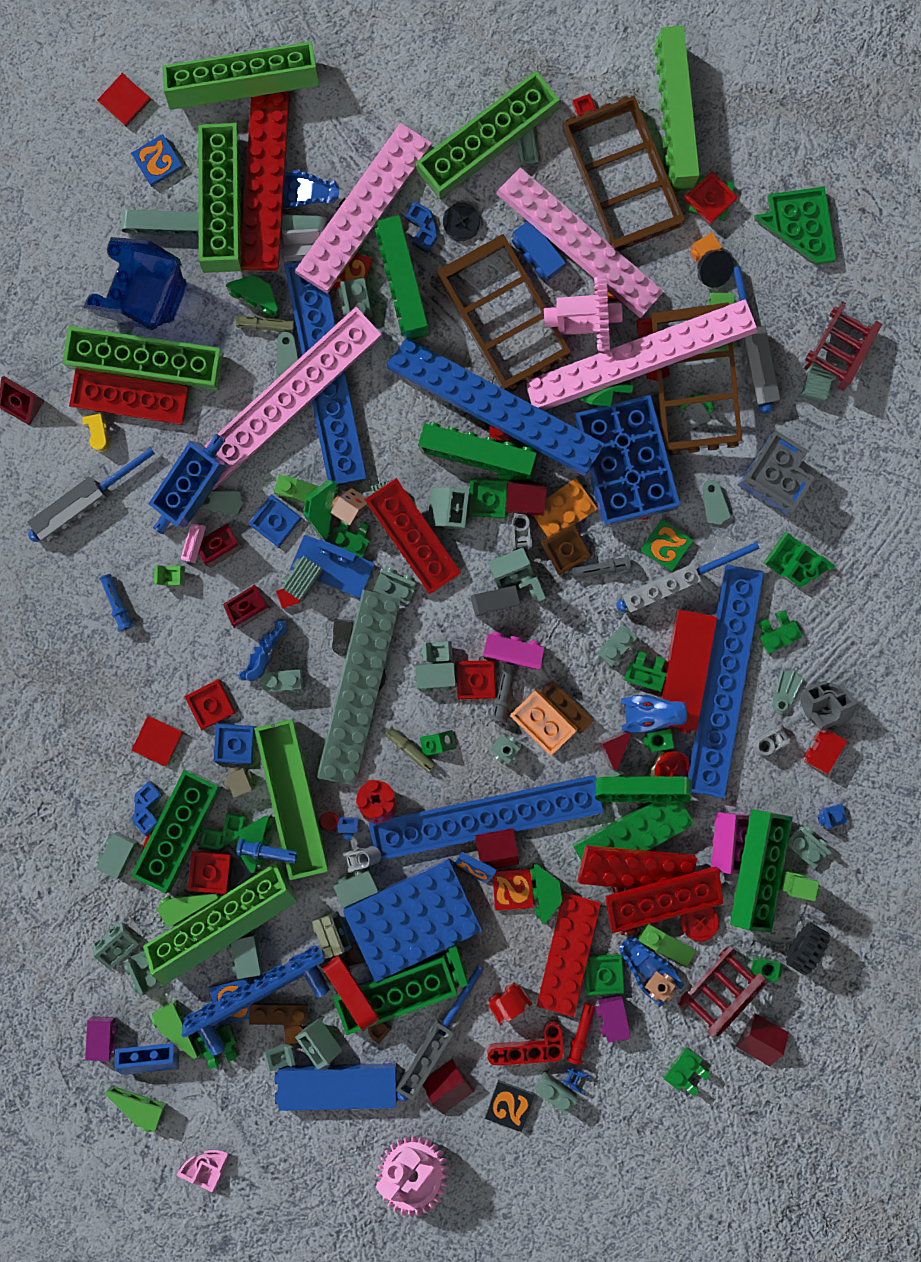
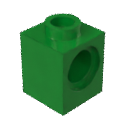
(667, 741)
(760, 962)

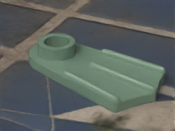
(285, 353)
(224, 501)
(715, 504)
(786, 690)

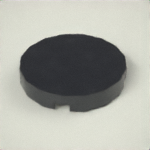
(461, 221)
(715, 268)

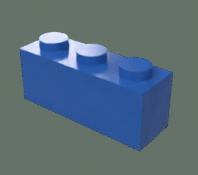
(538, 251)
(147, 1059)

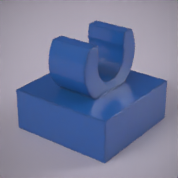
(348, 826)

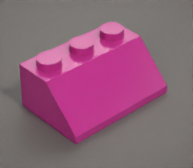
(513, 651)
(729, 841)

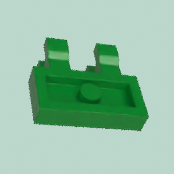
(349, 541)
(780, 636)
(645, 676)
(459, 971)
(229, 1039)
(682, 1070)

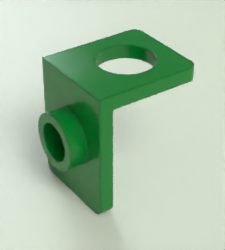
(709, 408)
(436, 743)

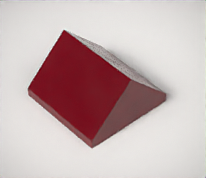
(19, 401)
(526, 497)
(218, 546)
(246, 607)
(614, 748)
(497, 848)
(763, 1040)
(447, 1086)

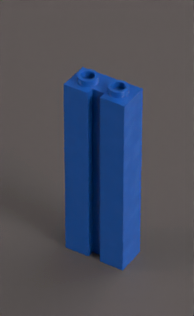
(336, 1087)

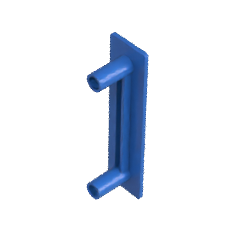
(245, 995)

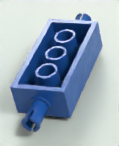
(188, 483)

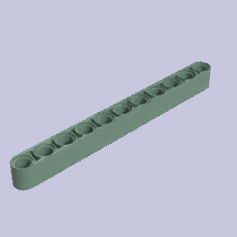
(187, 223)

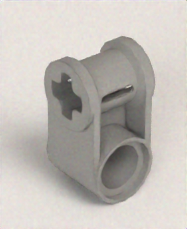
(521, 534)
(775, 739)
(362, 858)

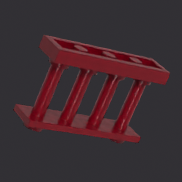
(853, 361)
(742, 997)

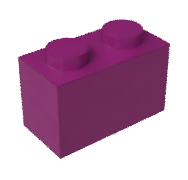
(614, 1019)
(100, 1038)

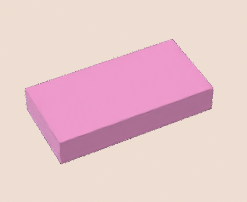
(193, 543)

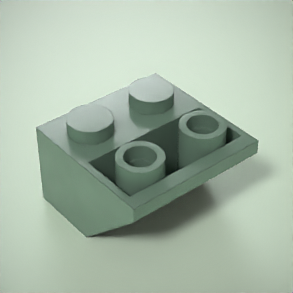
(448, 508)

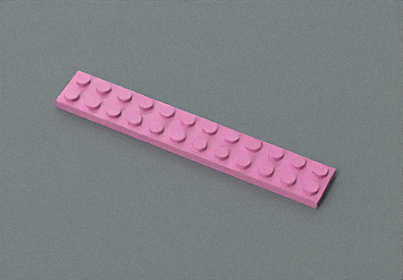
(642, 356)
(295, 389)

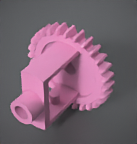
(586, 314)
(398, 1173)

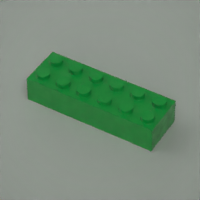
(401, 274)
(477, 452)
(640, 828)
(176, 831)
(761, 871)
(403, 991)

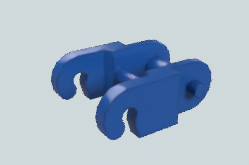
(579, 1073)

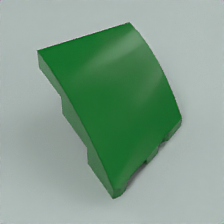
(604, 396)
(796, 561)

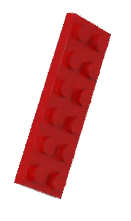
(129, 397)
(412, 535)
(631, 867)
(664, 899)
(568, 954)

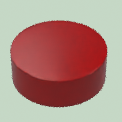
(329, 821)

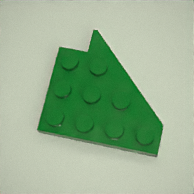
(801, 222)

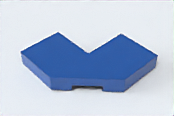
(422, 218)
(144, 799)

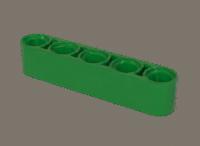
(643, 789)

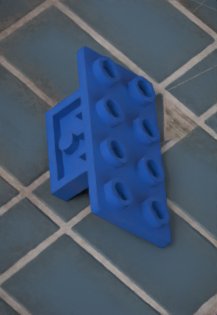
(341, 567)

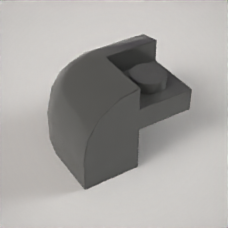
(828, 704)

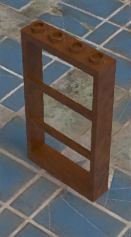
(605, 113)
(472, 258)
(711, 443)

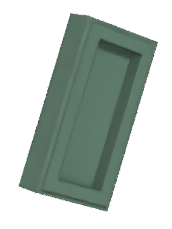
(528, 149)

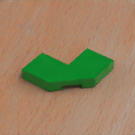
(218, 839)

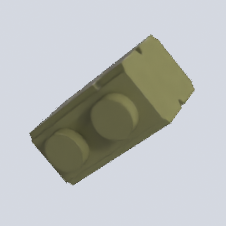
(331, 934)

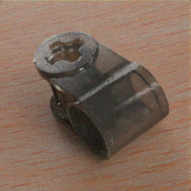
(342, 633)

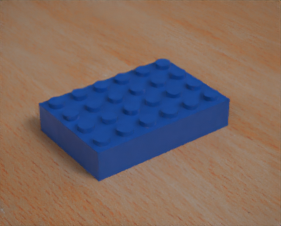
(633, 469)
(412, 920)

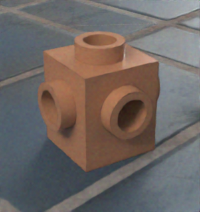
(657, 979)

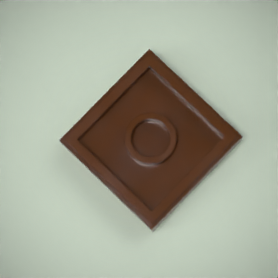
(566, 548)

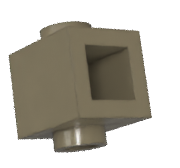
(239, 781)

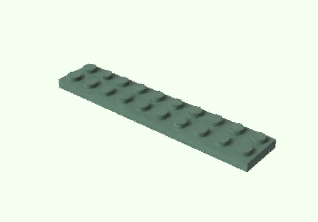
(358, 687)

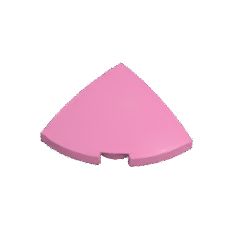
(205, 1169)

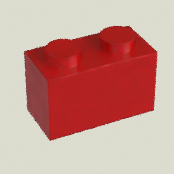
(824, 751)

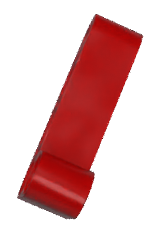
(350, 992)
(525, 1046)

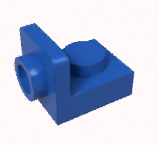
(832, 816)

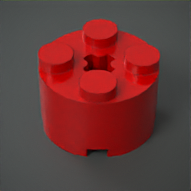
(378, 812)
(509, 1003)

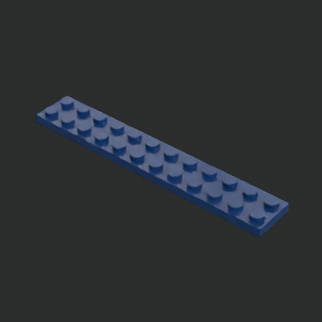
(333, 405)
(496, 406)
(725, 680)
(505, 811)

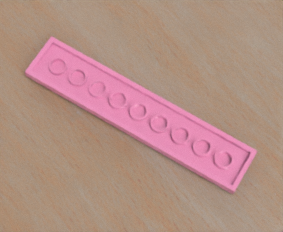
(363, 208)
(579, 241)

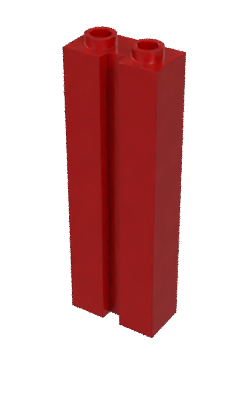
(688, 663)

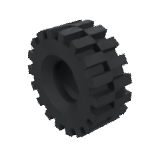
(807, 948)

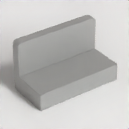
(298, 243)

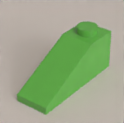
(293, 488)
(179, 907)
(666, 944)
(169, 1022)
(139, 1109)

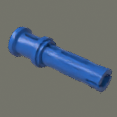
(107, 581)
(258, 850)

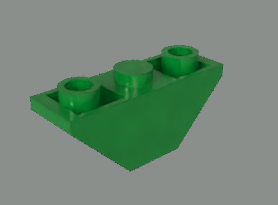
(256, 293)
(318, 508)
(254, 833)
(546, 891)

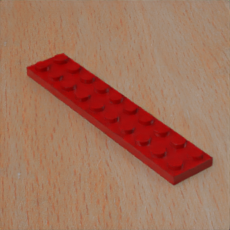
(264, 182)

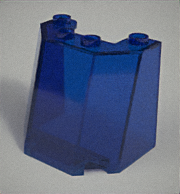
(145, 285)

